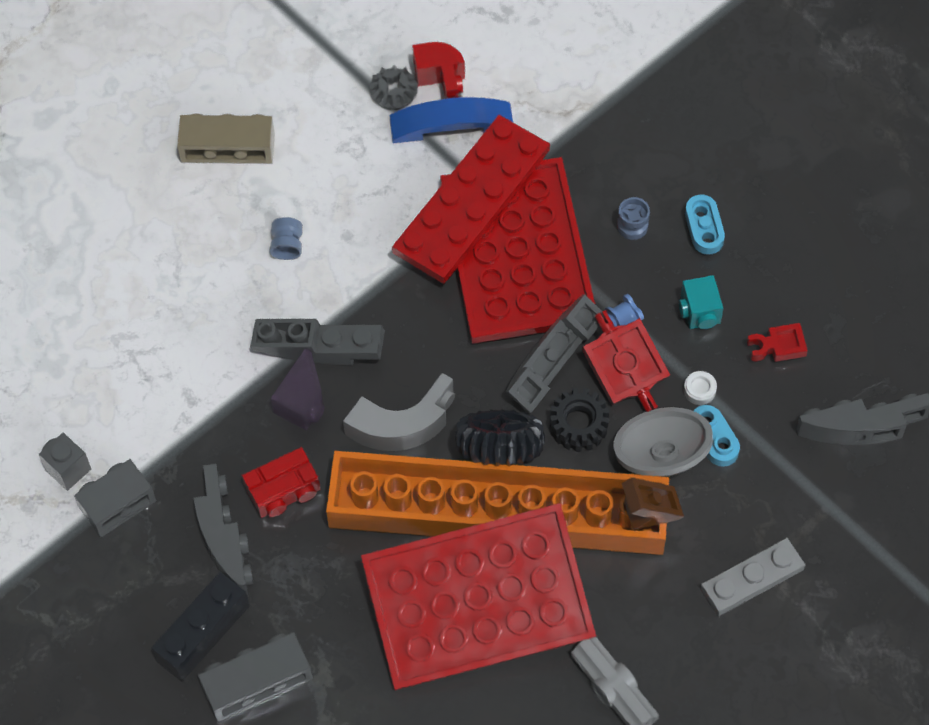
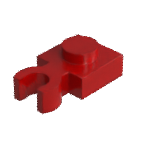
(783, 342)

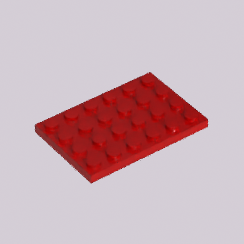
(526, 262)
(478, 596)

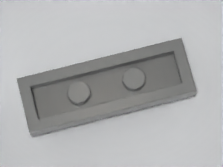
(752, 577)

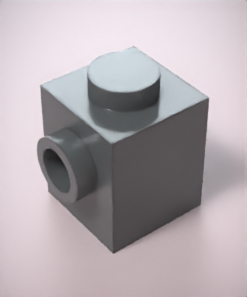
(64, 461)

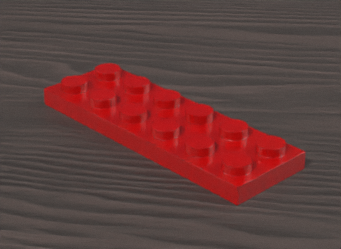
(471, 199)

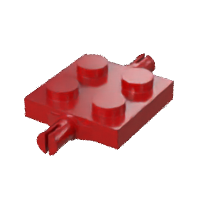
(625, 361)

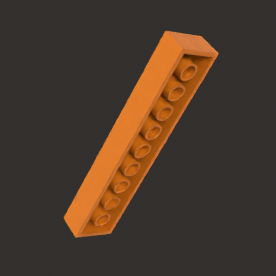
(451, 495)

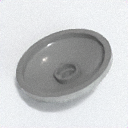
(663, 442)

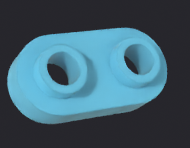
(706, 226)
(721, 434)

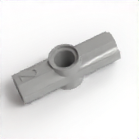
(613, 683)

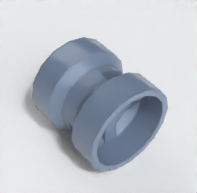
(633, 218)
(286, 238)

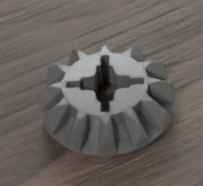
(397, 96)

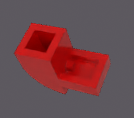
(439, 64)

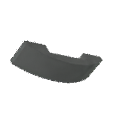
(552, 352)

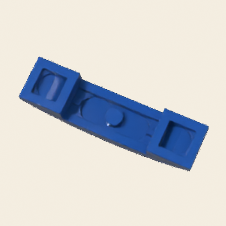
(446, 115)

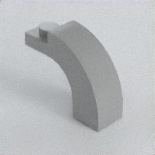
(401, 429)

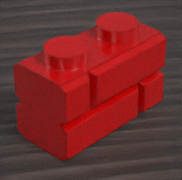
(281, 483)

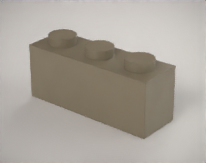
(226, 139)

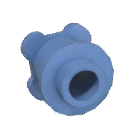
(624, 312)

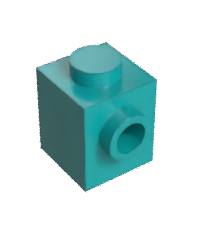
(701, 302)

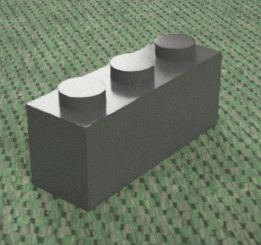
(255, 676)

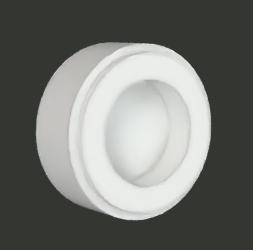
(700, 388)

